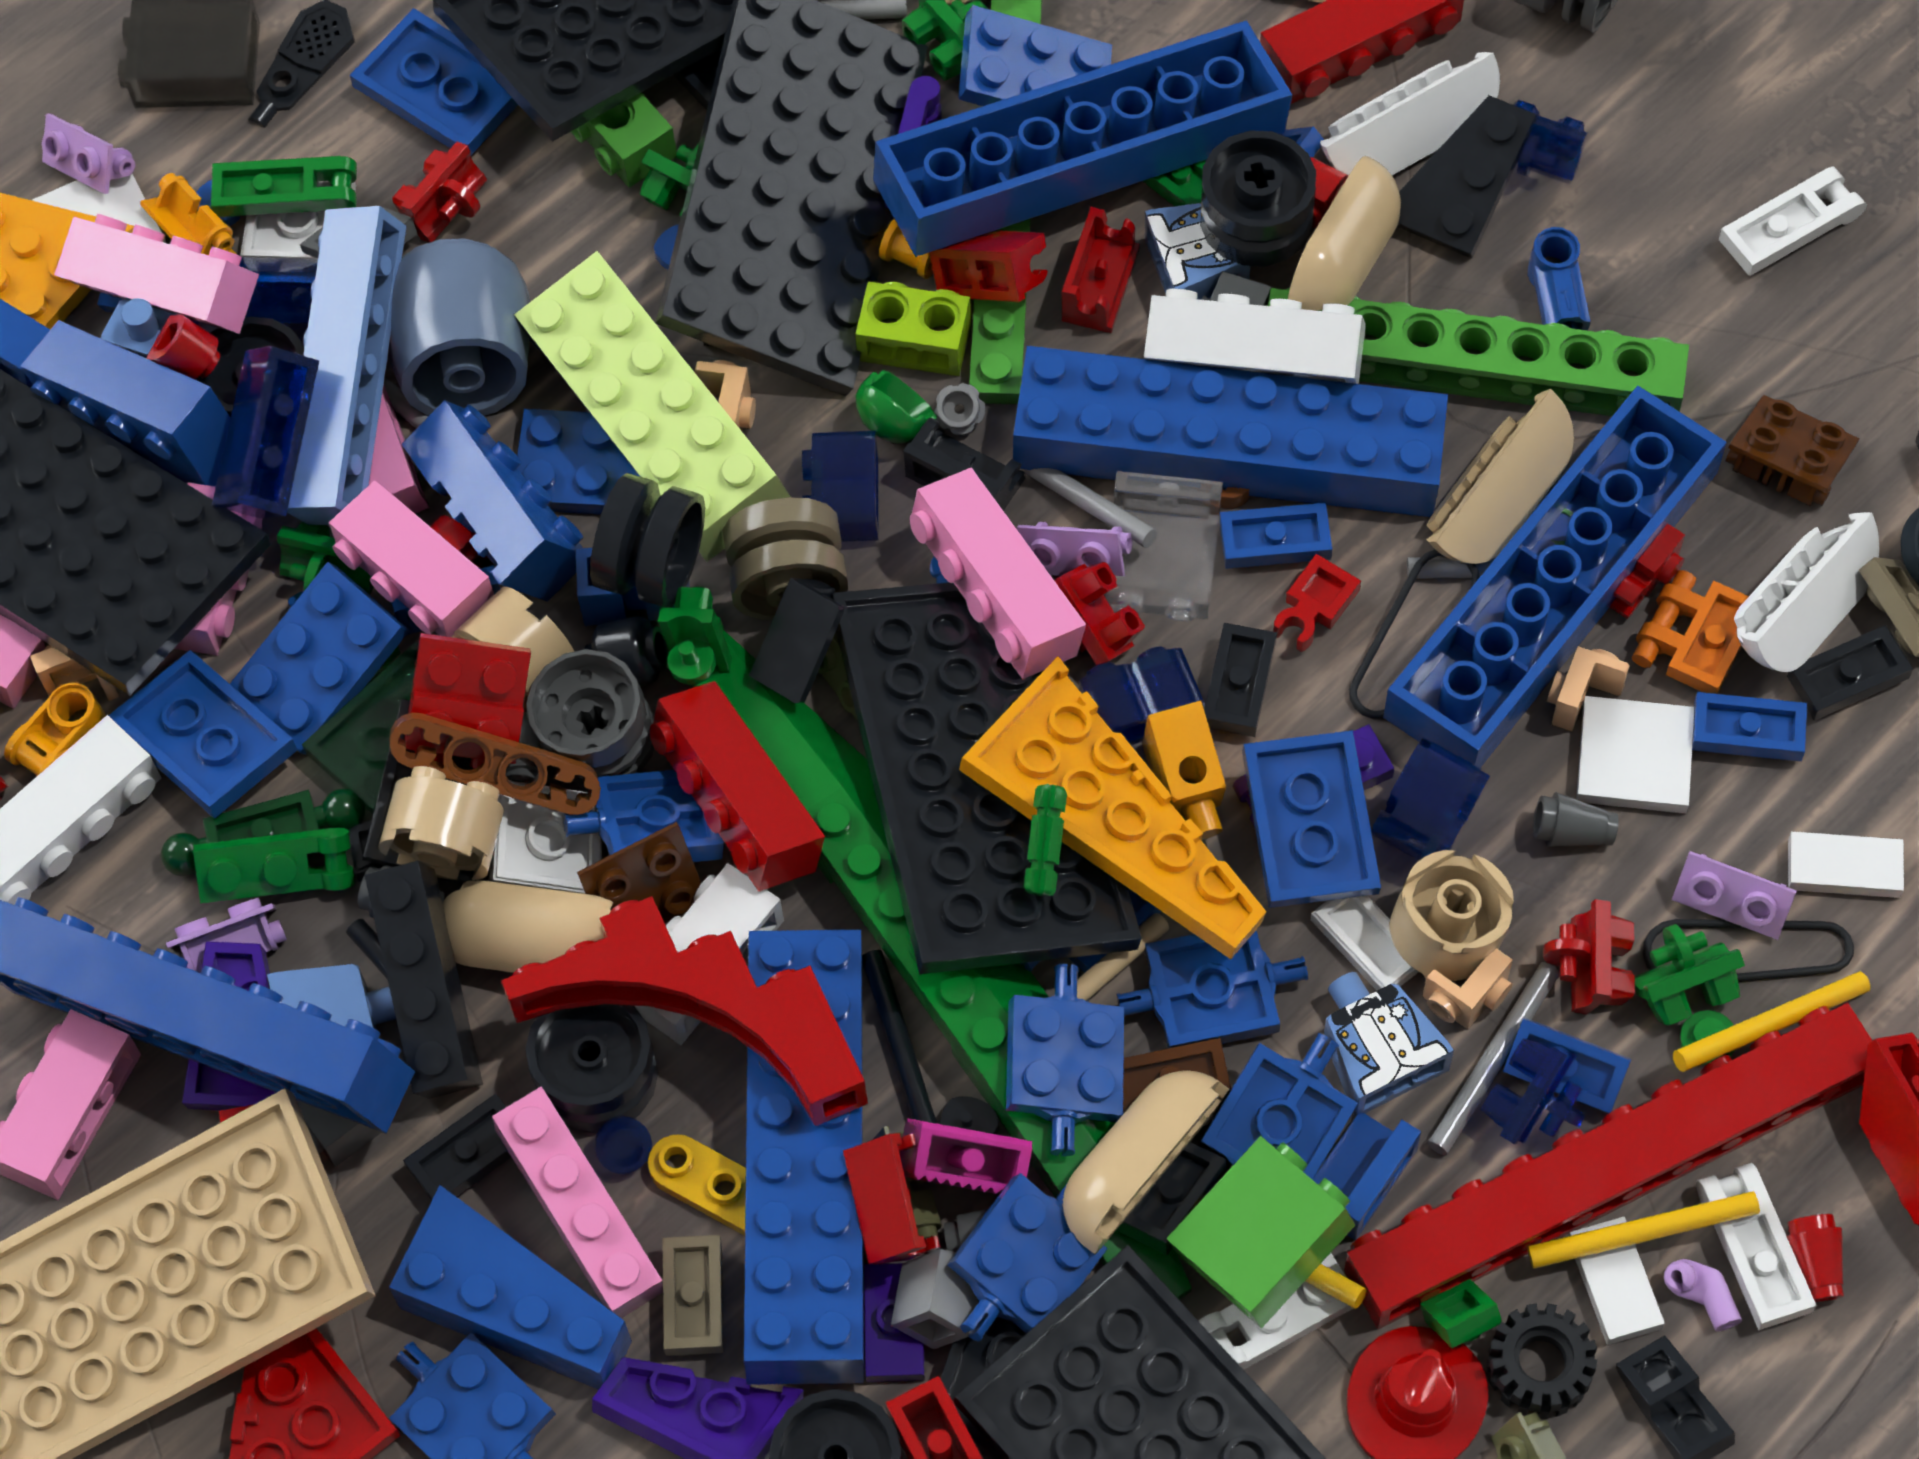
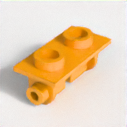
(178, 215)

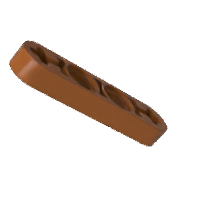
(498, 755)

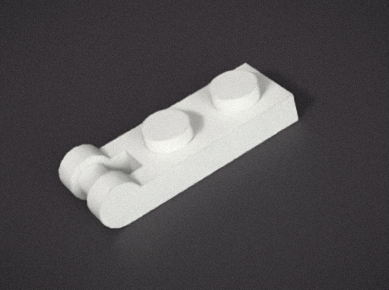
(1791, 220)
(1759, 1252)
(1299, 1316)

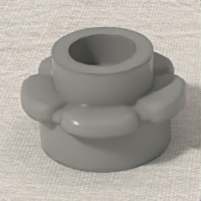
(952, 396)

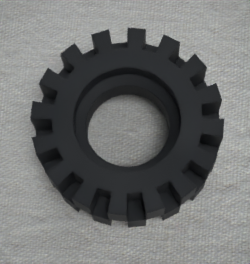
(1549, 1327)

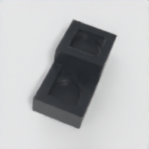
(1673, 1403)

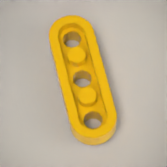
(698, 1177)

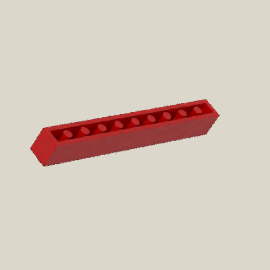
(1611, 1164)

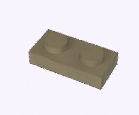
(1897, 594)
(692, 1295)

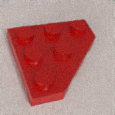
(306, 1407)

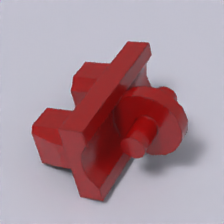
(443, 193)
(1106, 632)
(1586, 958)

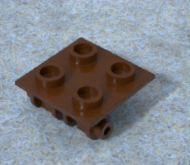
(1793, 445)
(648, 868)

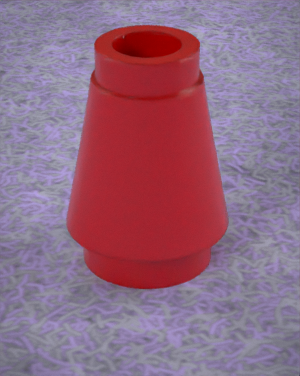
(1819, 1254)

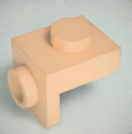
(732, 387)
(1588, 668)
(59, 669)
(1483, 989)

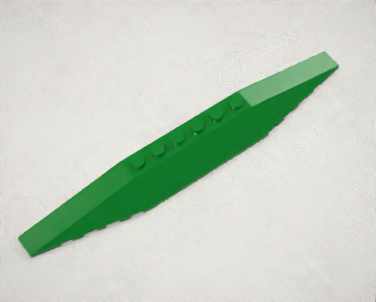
(855, 855)

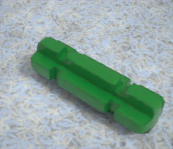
(1045, 840)

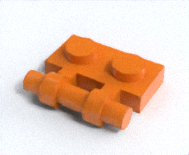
(1711, 641)

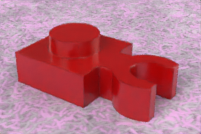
(1655, 565)
(1317, 596)

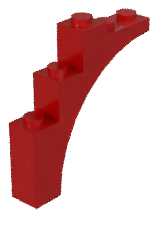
(709, 981)

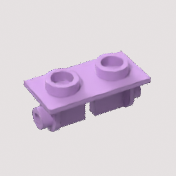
(83, 154)
(1068, 547)
(1734, 895)
(246, 925)

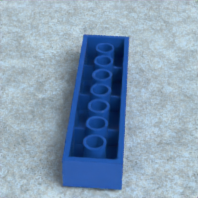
(1078, 137)
(1232, 427)
(1547, 597)
(202, 1015)
(799, 1200)

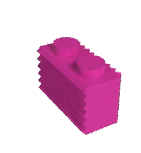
(964, 1156)

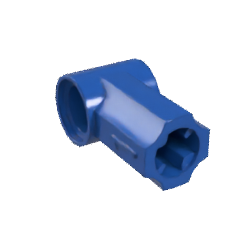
(1558, 284)

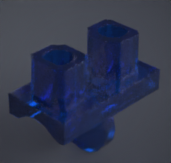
(1552, 145)
(1520, 1114)

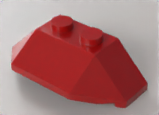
(1892, 1112)

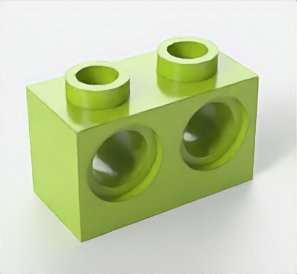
(911, 340)

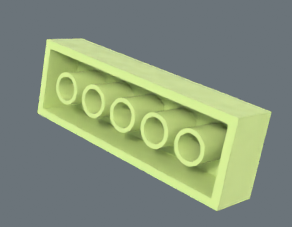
(647, 395)

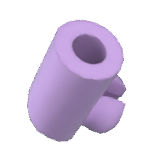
(1705, 1287)

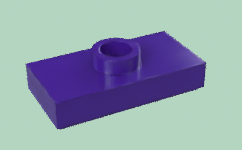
(888, 1351)

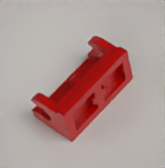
(990, 265)
(1099, 273)
(885, 1201)

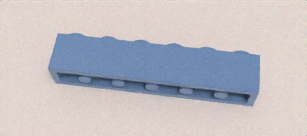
(351, 340)

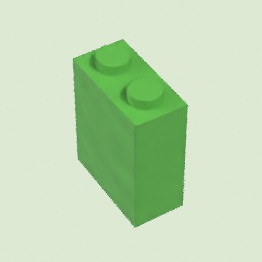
(1263, 1229)

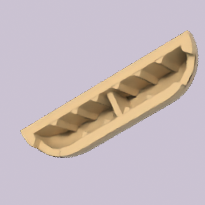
(1348, 238)
(1504, 483)
(517, 924)
(1137, 1153)

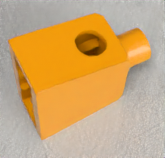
(1183, 749)

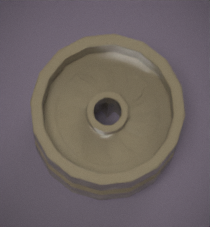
(777, 543)

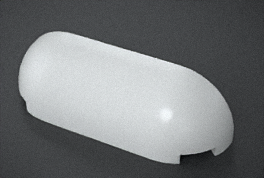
(1413, 116)
(1807, 594)

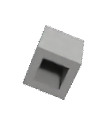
(932, 1300)

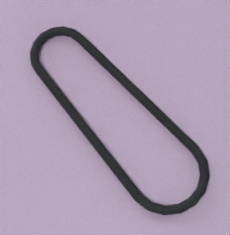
(1385, 627)
(1770, 974)

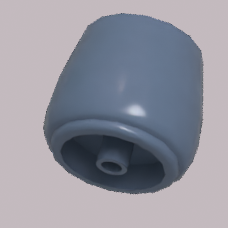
(458, 327)

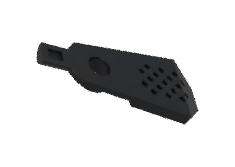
(307, 52)

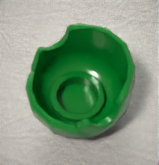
(891, 408)

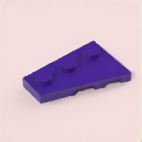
(206, 1086)
(692, 1413)

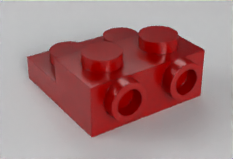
(470, 686)

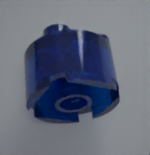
(1430, 801)

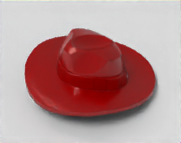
(1416, 1396)

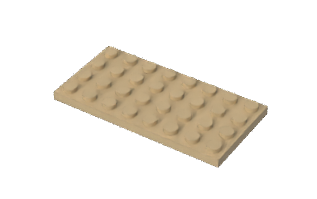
(169, 1281)

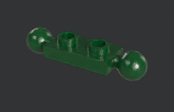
(273, 817)

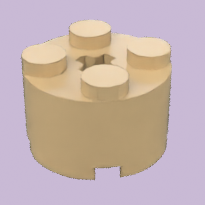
(507, 622)
(443, 823)
(1451, 914)

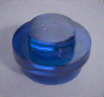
(623, 1145)

